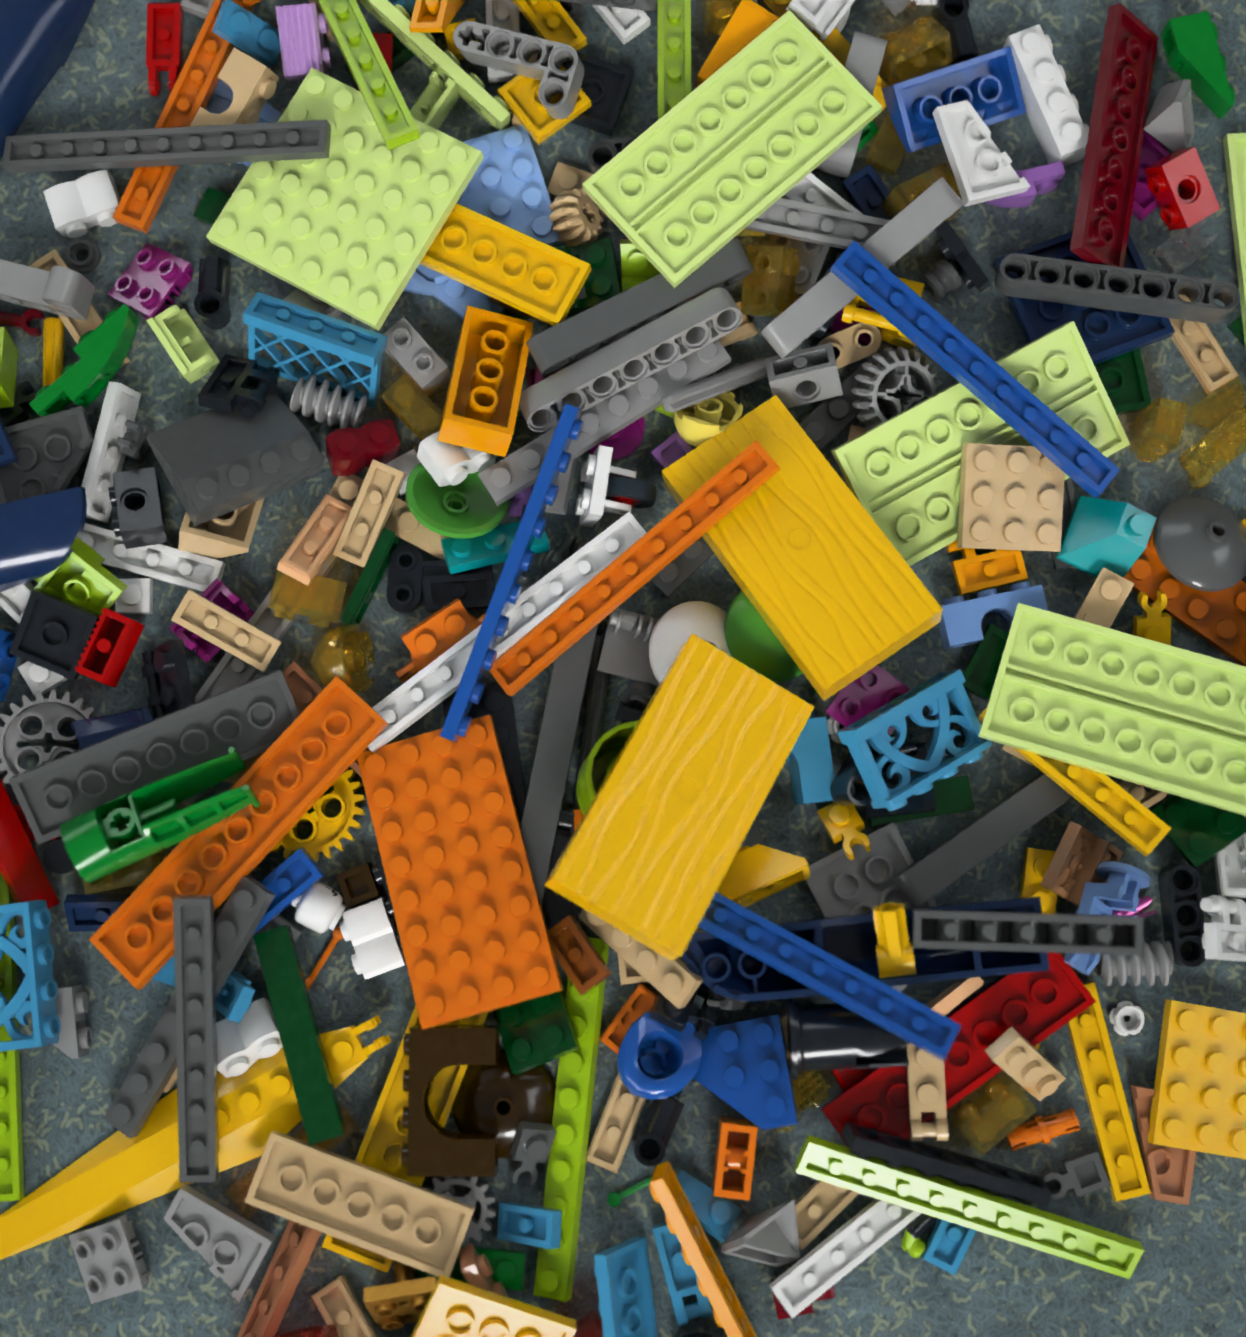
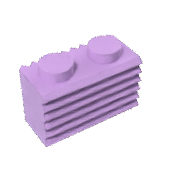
(302, 40)

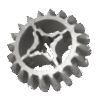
(899, 363)

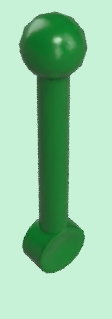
(614, 1198)

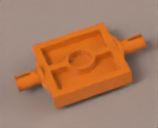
(435, 636)

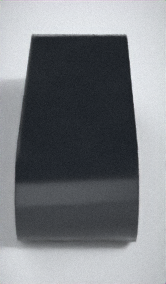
(1171, 900)

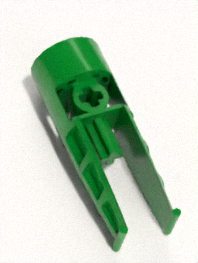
(150, 818)

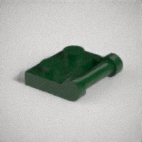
(603, 279)

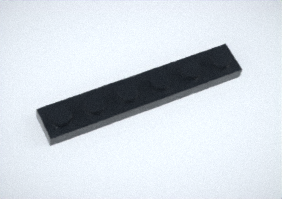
(957, 1167)

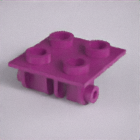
(151, 280)
(864, 696)

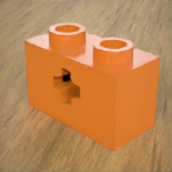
(734, 1158)

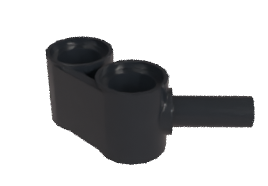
(850, 774)

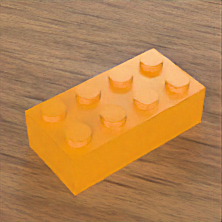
(486, 381)

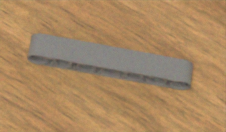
(886, 245)
(631, 358)

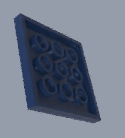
(1102, 330)

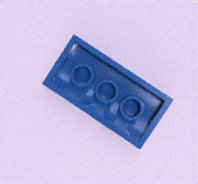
(985, 81)

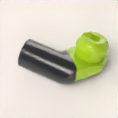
(911, 1240)

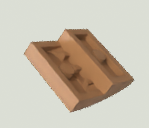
(1077, 863)

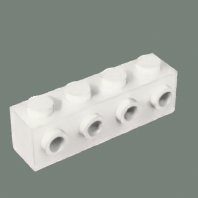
(1047, 98)

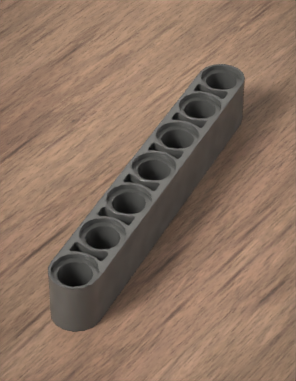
(1130, 281)
(633, 309)
(979, 839)

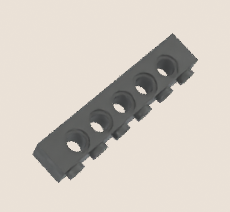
(1027, 932)

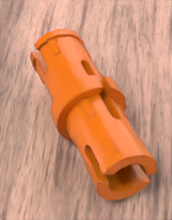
(1043, 1129)

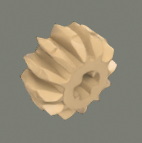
(575, 217)

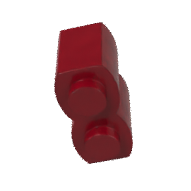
(354, 448)

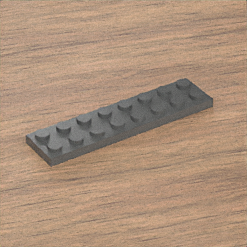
(240, 717)

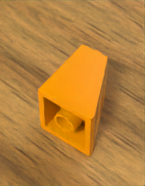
(744, 26)

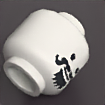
(319, 908)

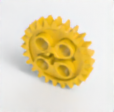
(327, 831)

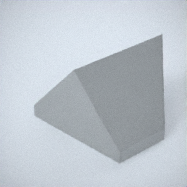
(1172, 116)
(767, 1237)

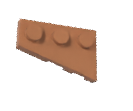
(1166, 1168)

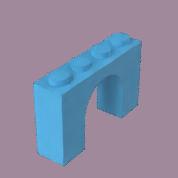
(811, 763)

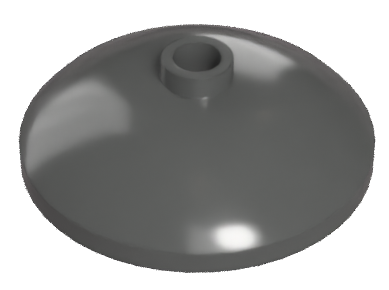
(1192, 550)

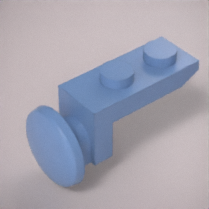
(1117, 893)

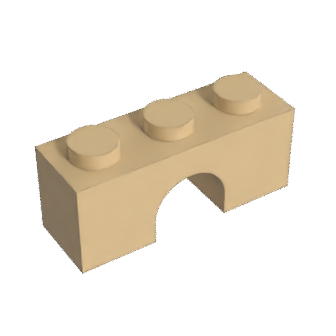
(251, 88)

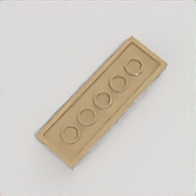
(359, 1204)

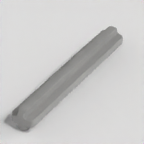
(714, 385)

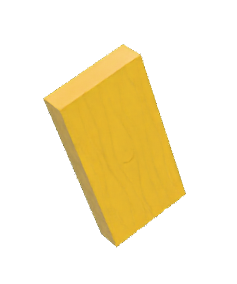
(809, 553)
(680, 798)

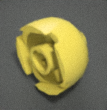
(707, 418)

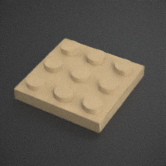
(1009, 499)

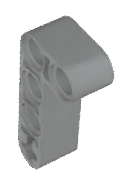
(516, 61)
(864, 64)
(53, 291)

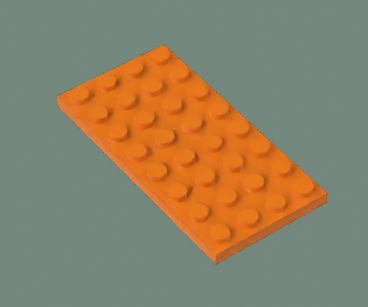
(458, 874)

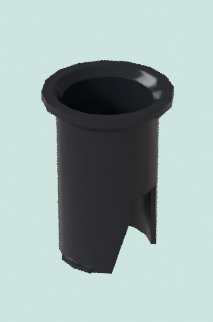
(838, 1038)

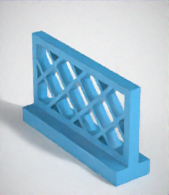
(320, 336)

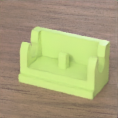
(435, 101)
(184, 343)

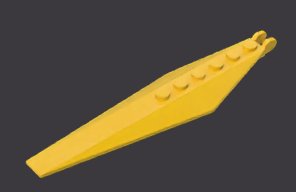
(141, 1168)

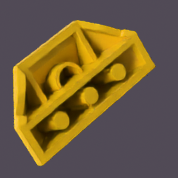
(761, 873)

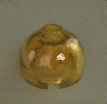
(344, 654)

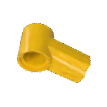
(894, 949)

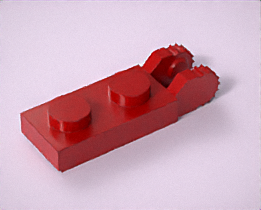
(164, 43)

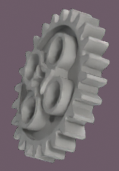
(52, 715)

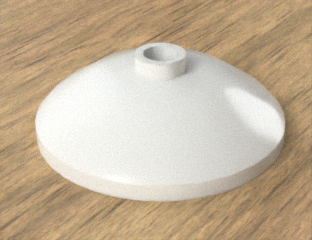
(677, 625)

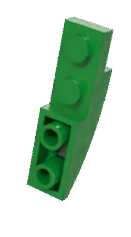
(101, 357)

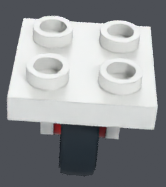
(610, 489)

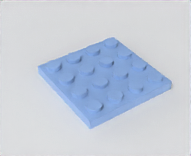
(509, 187)

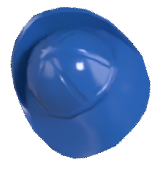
(658, 1059)

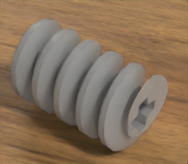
(328, 403)
(1156, 961)

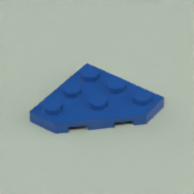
(751, 1071)

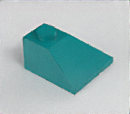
(1105, 536)

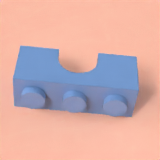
(962, 619)

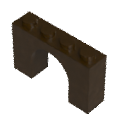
(430, 1146)

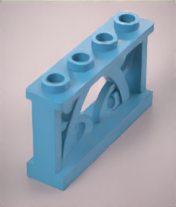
(874, 729)
(38, 988)

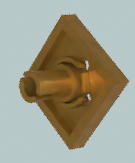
(400, 1301)

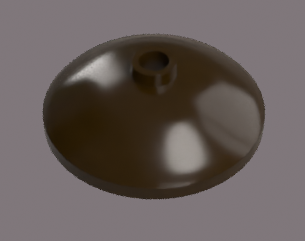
(484, 1086)

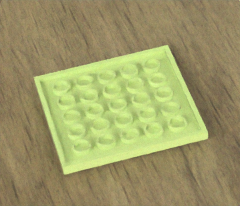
(349, 221)

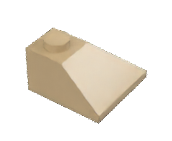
(223, 535)

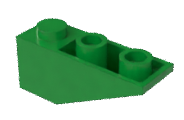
(1195, 56)

